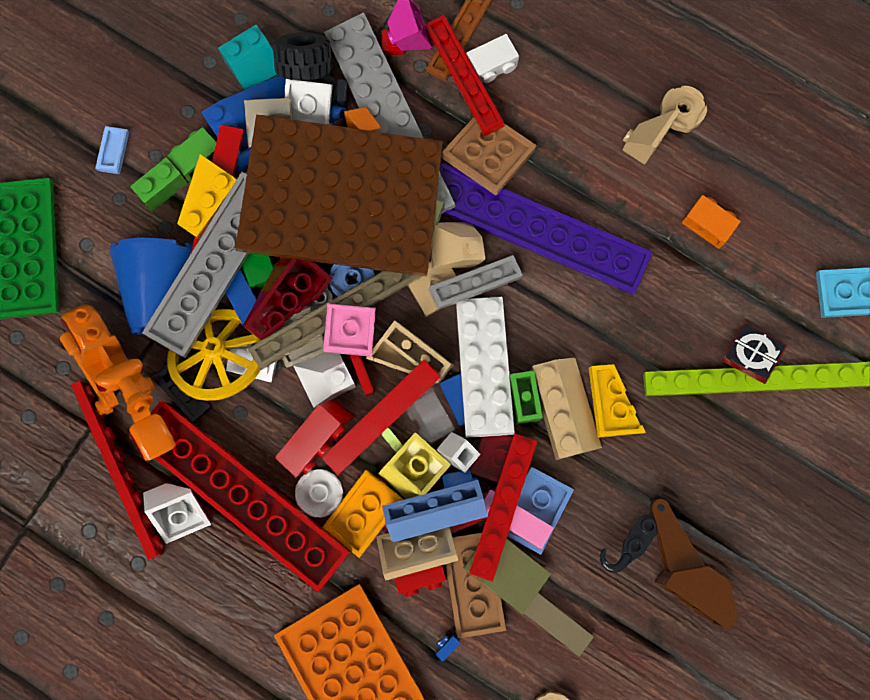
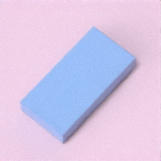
(112, 150)

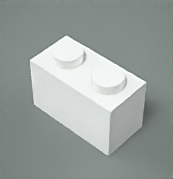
(494, 58)

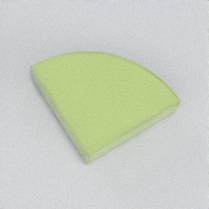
(392, 440)

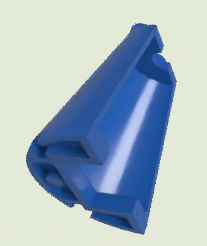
(144, 275)

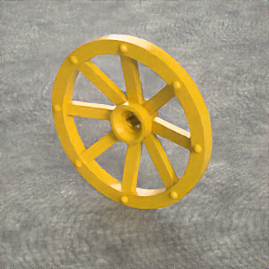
(217, 358)

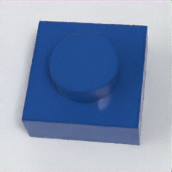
(446, 646)

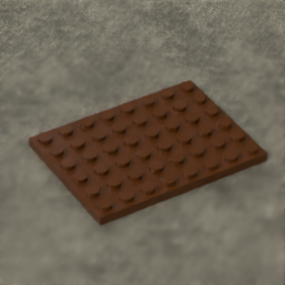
(339, 196)

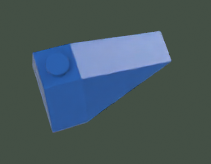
(232, 110)

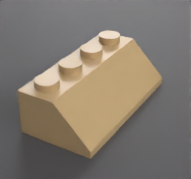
(565, 408)

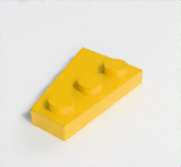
(204, 196)

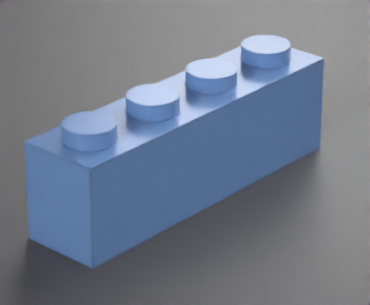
(434, 511)

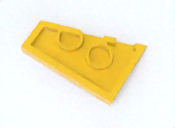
(611, 406)

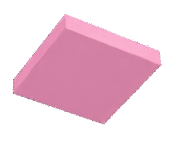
(349, 330)

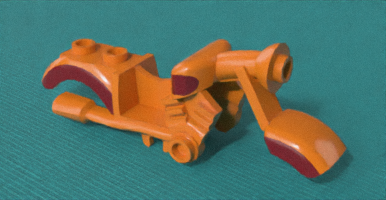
(109, 370)

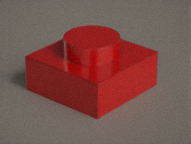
(387, 47)

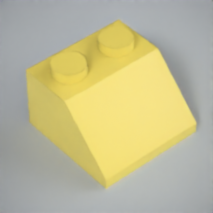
(414, 468)

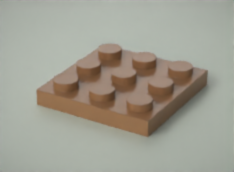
(490, 158)

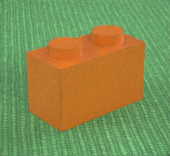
(711, 221)

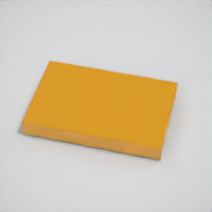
(361, 513)

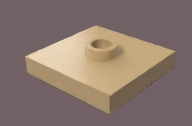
(420, 287)

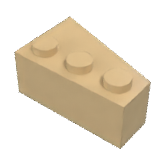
(406, 351)

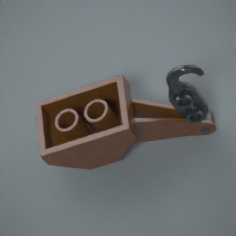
(684, 575)

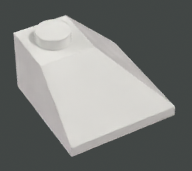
(324, 377)
(174, 511)

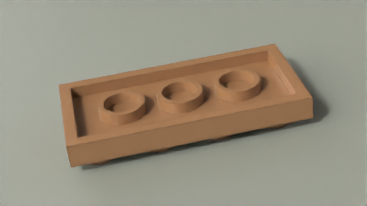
(473, 604)

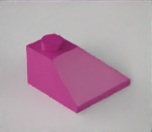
(408, 27)

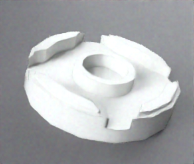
(318, 493)

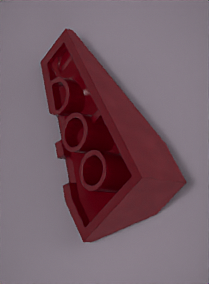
(285, 293)

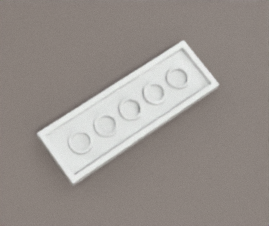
(484, 367)

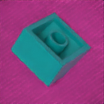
(249, 58)

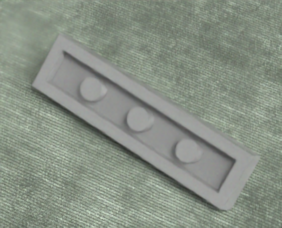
(475, 282)

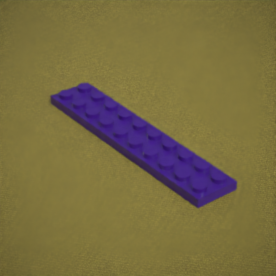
(546, 232)

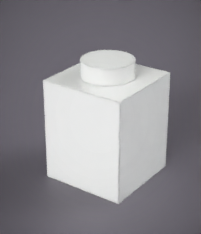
(458, 452)

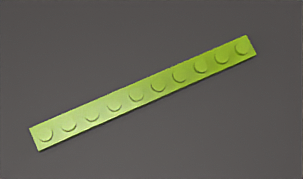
(732, 380)

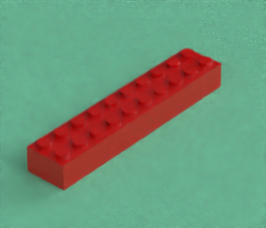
(250, 501)

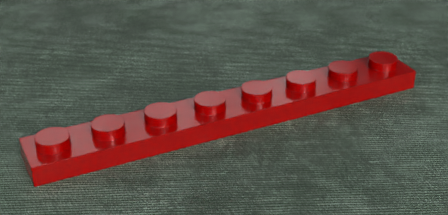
(121, 477)

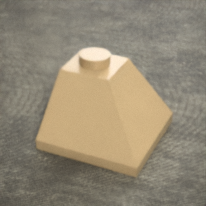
(648, 135)
(456, 246)

